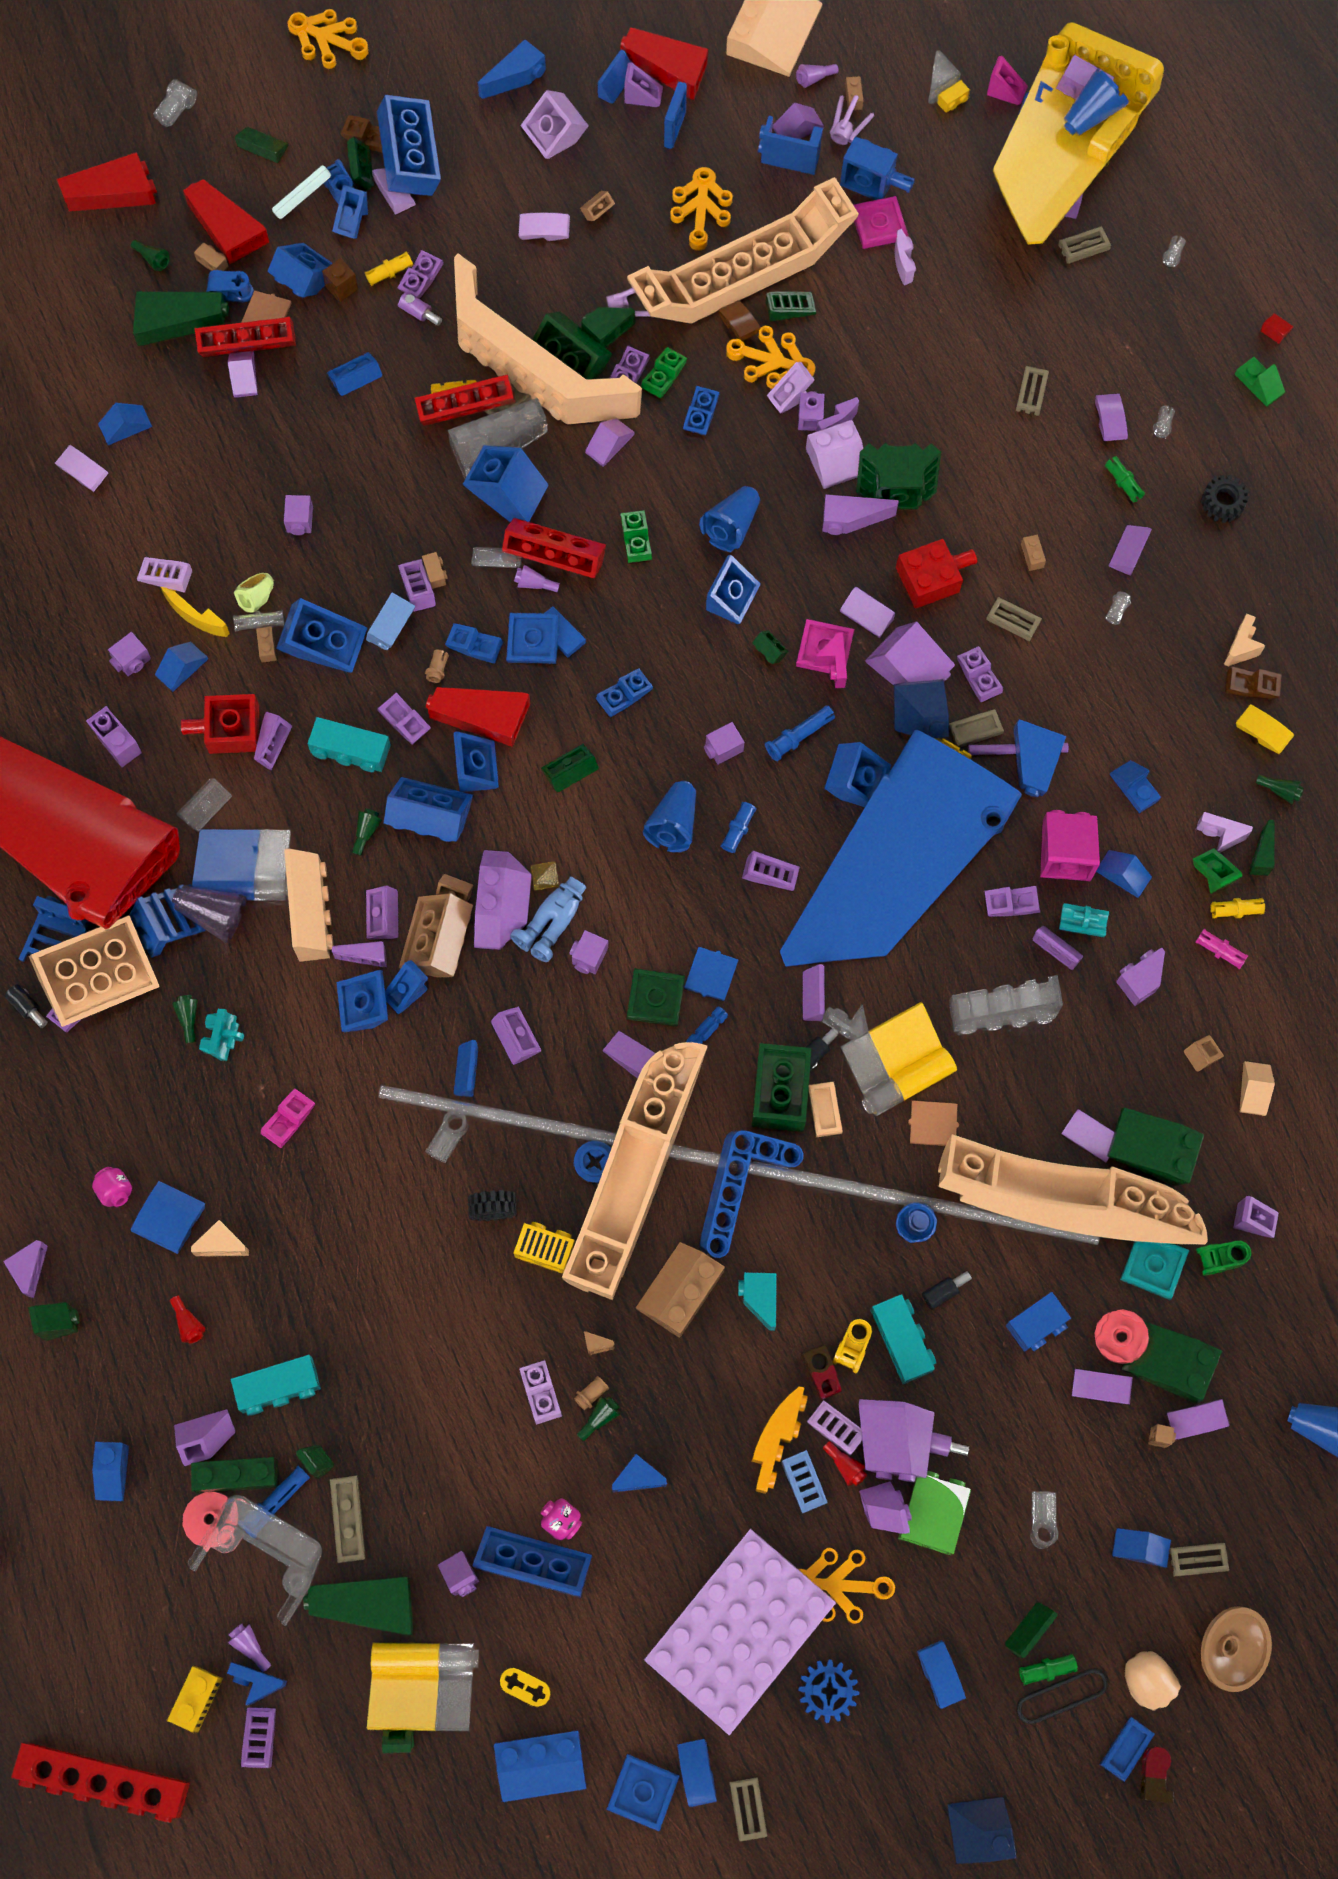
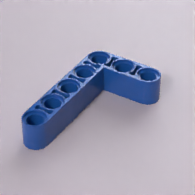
(736, 1183)

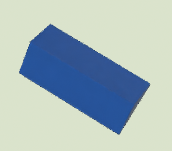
(532, 1561)

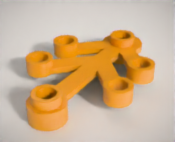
(325, 35)
(702, 203)
(773, 360)
(835, 1585)

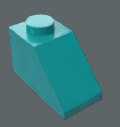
(760, 1296)

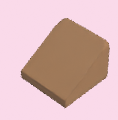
(1203, 1053)
(597, 1344)

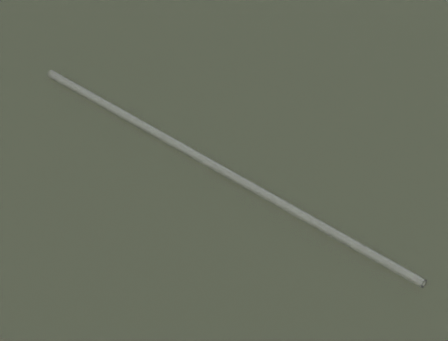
(713, 1159)

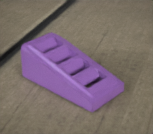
(422, 598)
(272, 735)
(759, 877)
(365, 953)
(265, 1762)

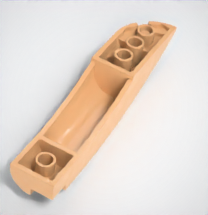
(634, 1169)
(1069, 1197)

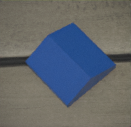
(362, 1002)

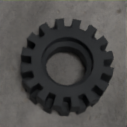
(1227, 486)
(492, 1205)

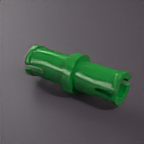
(1124, 479)
(1048, 1669)

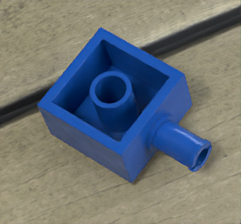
(872, 170)

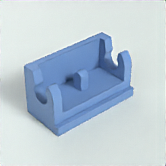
(390, 622)

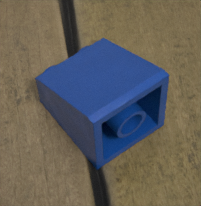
(506, 482)

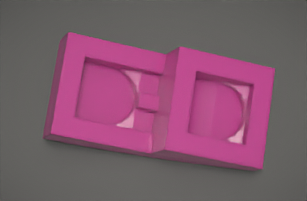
(288, 1118)

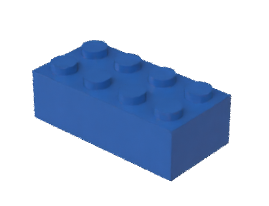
(408, 145)

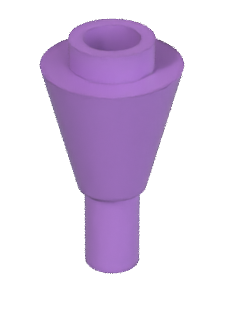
(809, 74)
(531, 579)
(246, 1643)

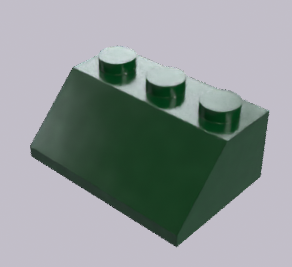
(572, 345)

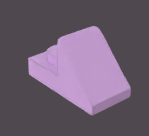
(787, 391)
(1228, 830)

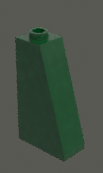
(175, 314)
(371, 1603)

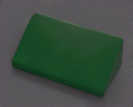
(261, 144)
(570, 768)
(1030, 1630)

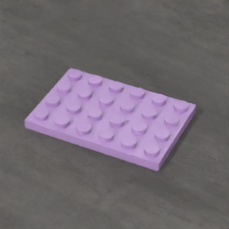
(740, 1631)

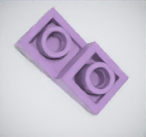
(547, 225)
(903, 260)
(81, 468)
(540, 1392)

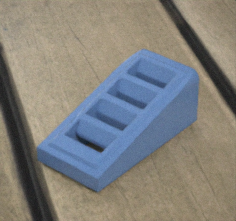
(791, 1461)

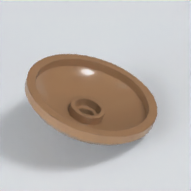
(1236, 1649)

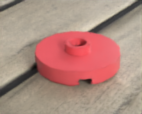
(1121, 1322)
(198, 1510)

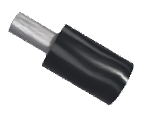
(25, 1004)
(820, 1047)
(944, 1290)

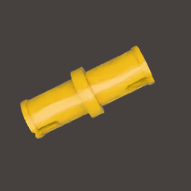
(388, 268)
(1237, 908)

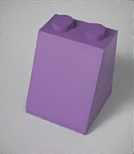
(910, 656)
(896, 1438)

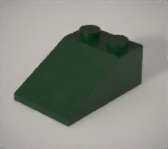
(781, 1087)
(1156, 1146)
(1176, 1363)

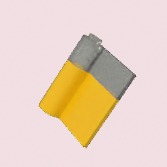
(897, 1059)
(421, 1686)

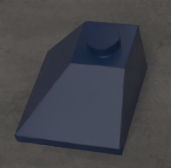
(921, 708)
(981, 1831)

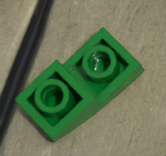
(664, 373)
(636, 536)

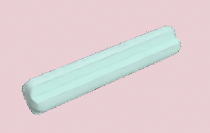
(301, 192)

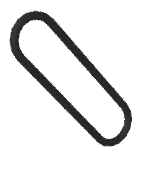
(1057, 1685)

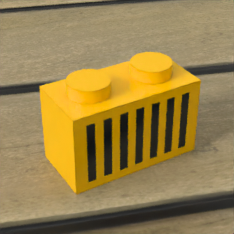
(544, 1247)
(195, 1699)

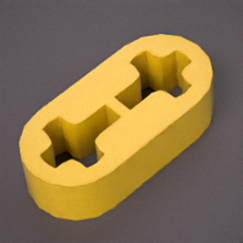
(521, 1693)

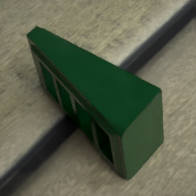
(782, 312)
(1264, 855)
(315, 1460)

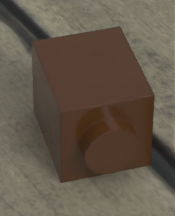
(340, 280)

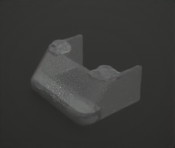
(247, 1520)

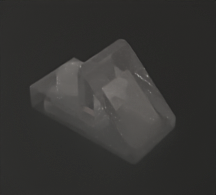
(849, 1028)

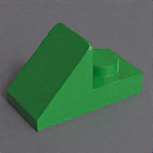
(1261, 381)
(1216, 869)

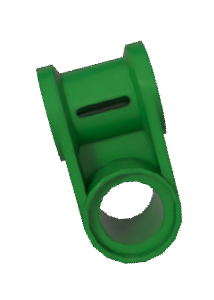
(1218, 1257)

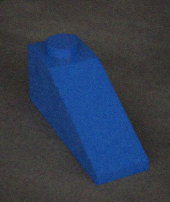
(514, 71)

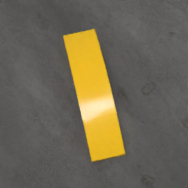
(207, 621)

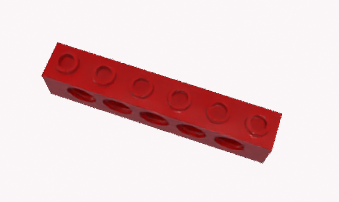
(33, 1756)

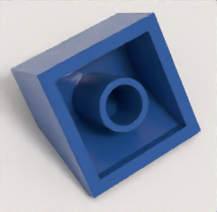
(299, 269)
(856, 773)

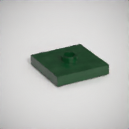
(655, 997)

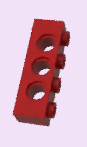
(245, 337)
(465, 400)
(553, 547)

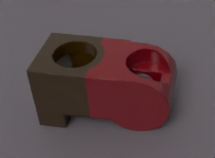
(822, 1371)
(1153, 1775)

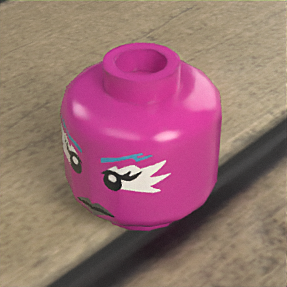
(112, 1187)
(560, 1519)

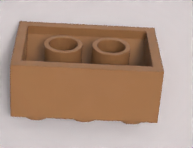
(437, 934)
(680, 1288)

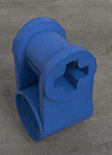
(338, 178)
(230, 284)

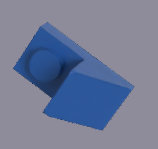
(350, 211)
(1134, 784)
(406, 987)
(262, 1685)

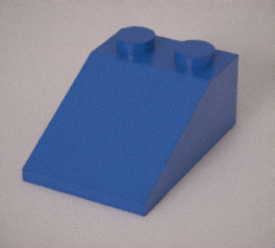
(321, 636)

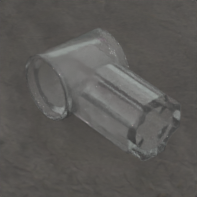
(177, 99)
(446, 1138)
(1043, 1517)

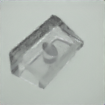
(495, 558)
(204, 804)

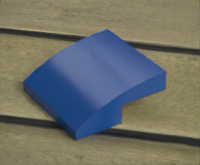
(167, 1217)

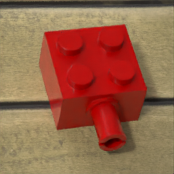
(932, 572)
(228, 723)

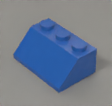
(427, 809)
(540, 1766)

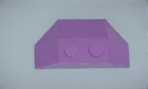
(501, 899)

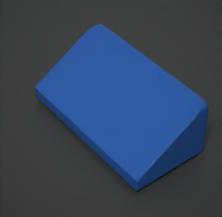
(613, 79)
(355, 374)
(466, 1069)

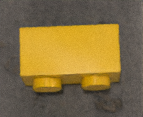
(953, 96)

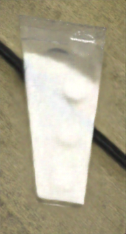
(506, 428)
(1006, 1006)

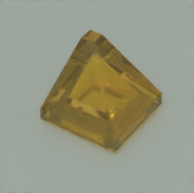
(544, 875)

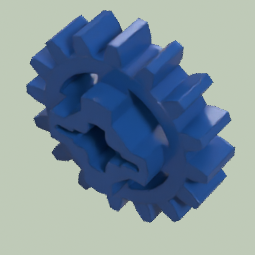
(828, 1676)

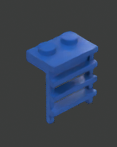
(54, 917)
(154, 924)

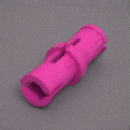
(1221, 949)

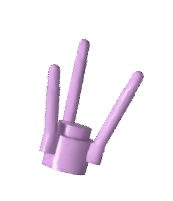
(842, 131)
(620, 301)

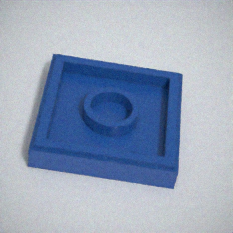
(675, 115)
(533, 638)
(643, 1792)

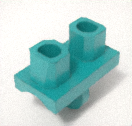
(1083, 920)
(223, 1036)

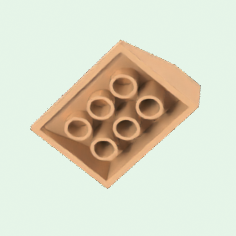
(772, 32)
(94, 971)

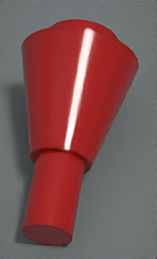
(189, 1326)
(850, 1469)

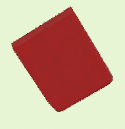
(1276, 328)

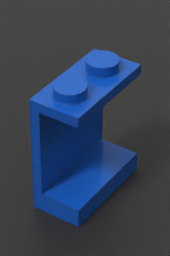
(789, 151)

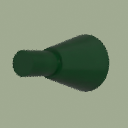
(156, 257)
(1286, 789)
(366, 826)
(186, 1012)
(603, 1413)

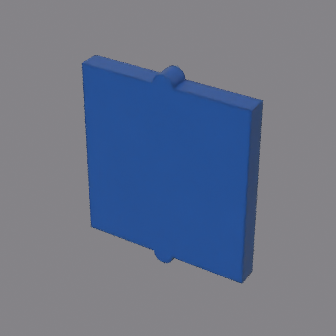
(711, 974)

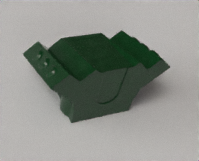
(899, 473)

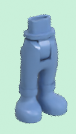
(560, 908)

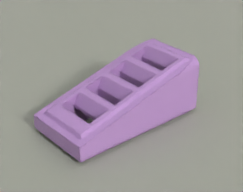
(179, 584)
(848, 1449)

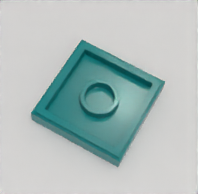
(1155, 1267)

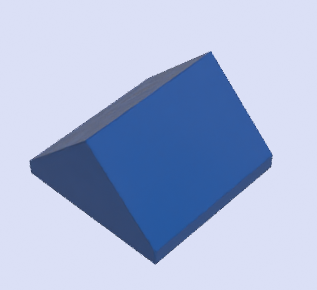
(732, 591)
(475, 762)

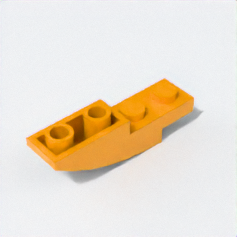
(780, 1427)

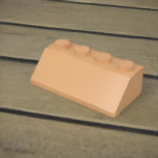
(307, 905)

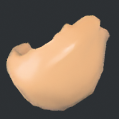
(1151, 1680)

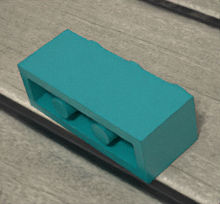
(348, 745)
(903, 1338)
(276, 1385)

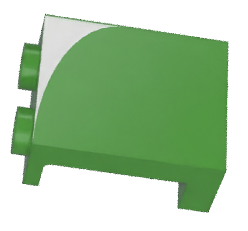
(936, 1513)

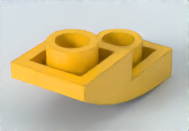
(1265, 728)

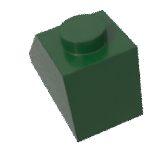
(608, 323)
(54, 1320)

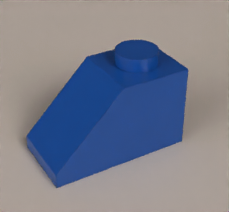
(110, 1470)

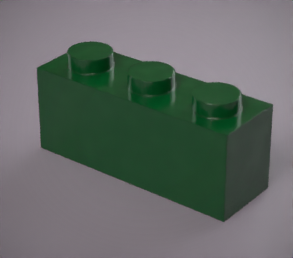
(234, 1475)

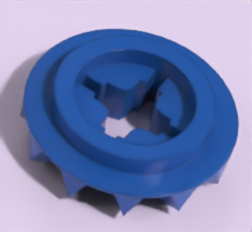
(581, 1160)

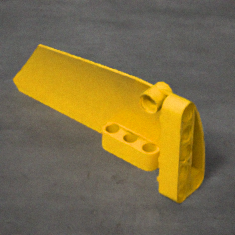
(1041, 162)

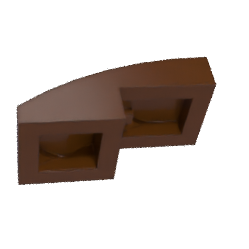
(364, 131)
(739, 320)
(1253, 684)

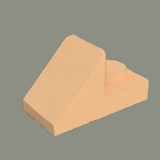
(1243, 645)

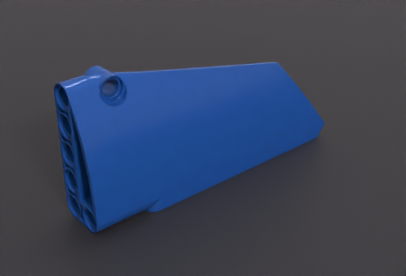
(901, 853)

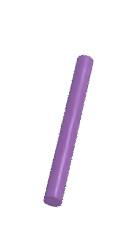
(1000, 749)

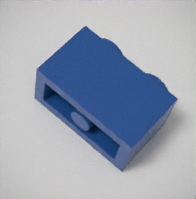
(1039, 1321)

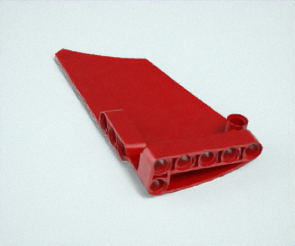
(80, 836)

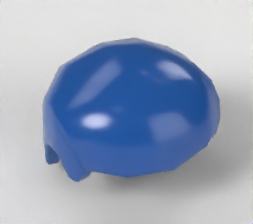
(916, 1222)

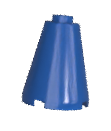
(1094, 104)
(730, 519)
(673, 819)
(1316, 1424)

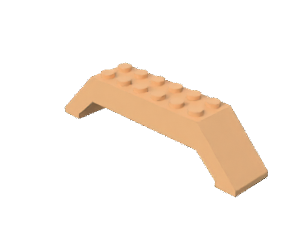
(749, 261)
(532, 367)

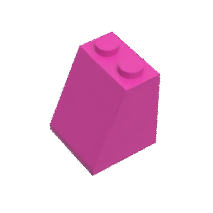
(1069, 846)

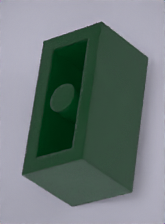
(770, 647)

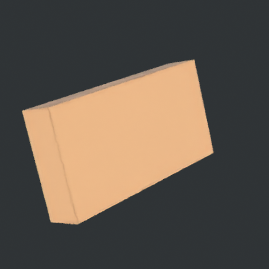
(825, 1109)

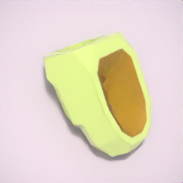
(254, 592)

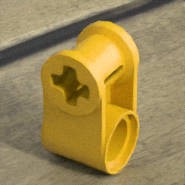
(853, 1347)

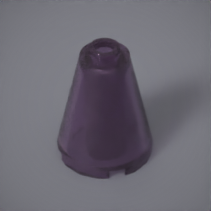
(211, 909)

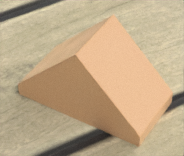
(1256, 1088)
(219, 1242)

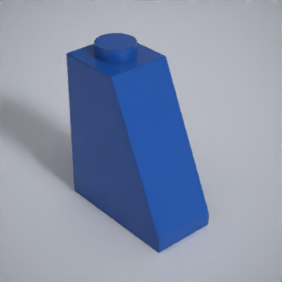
(1036, 756)

